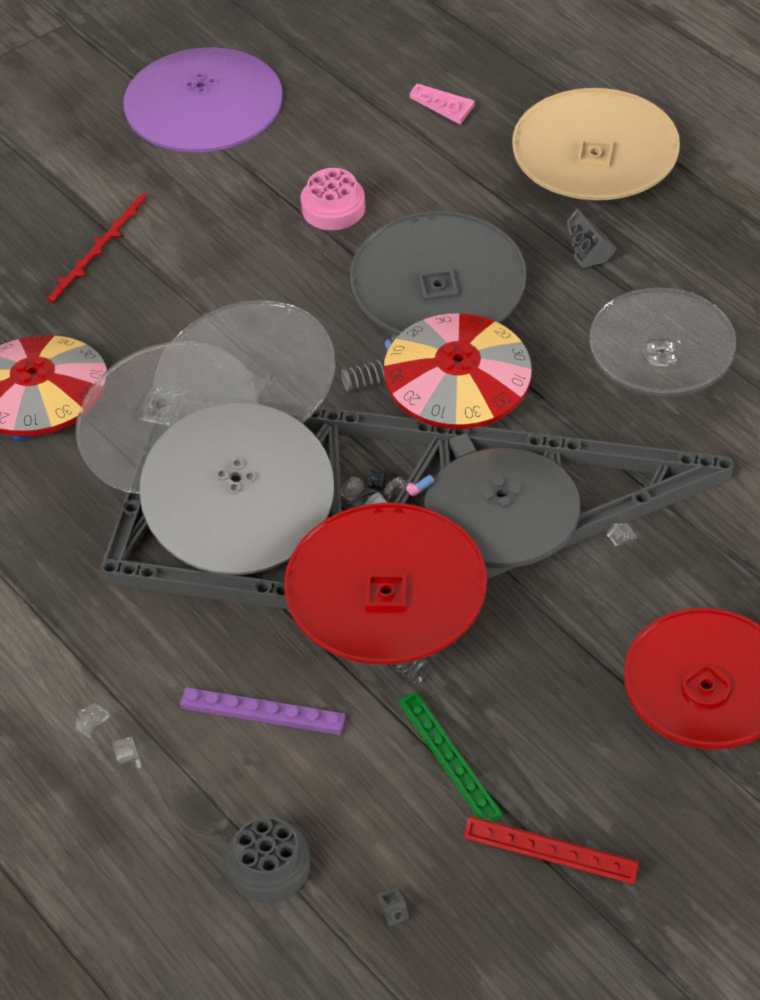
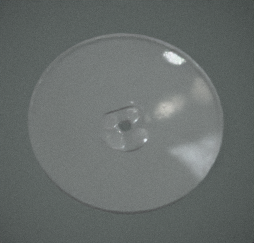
(689, 329)

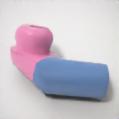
(415, 489)

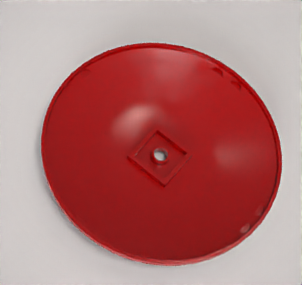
(397, 547)

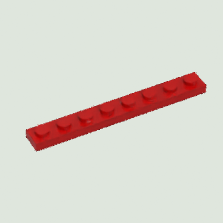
(551, 849)

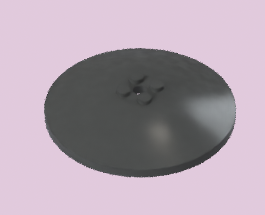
(515, 529)

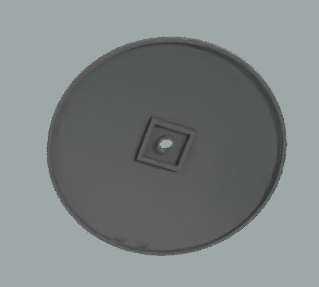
(404, 259)

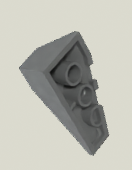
(588, 241)

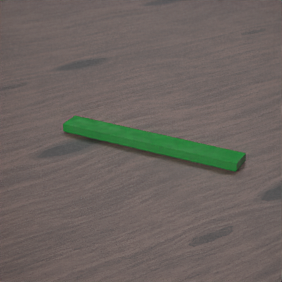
(449, 758)

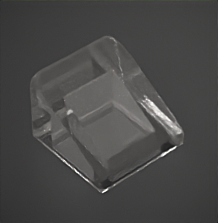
(620, 534)

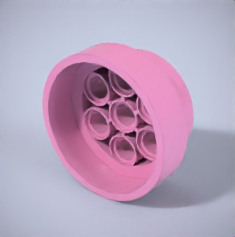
(332, 199)

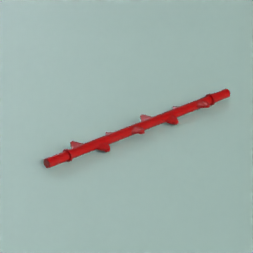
(100, 242)

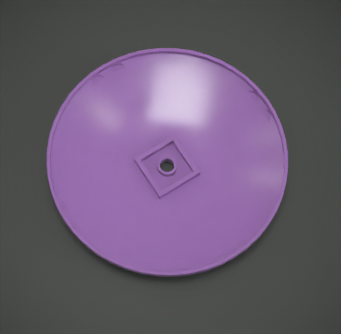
(203, 99)

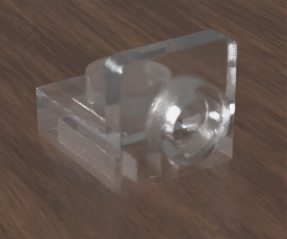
(90, 718)

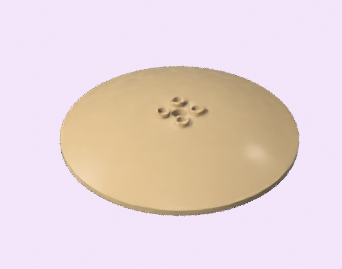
(629, 134)

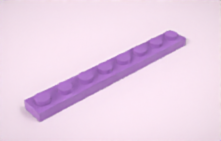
(263, 711)

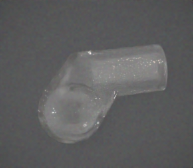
(391, 485)

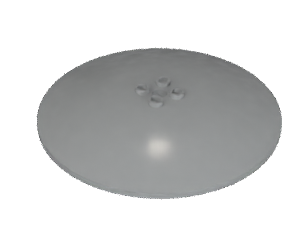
(228, 523)

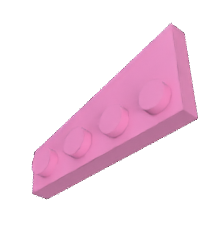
(444, 103)

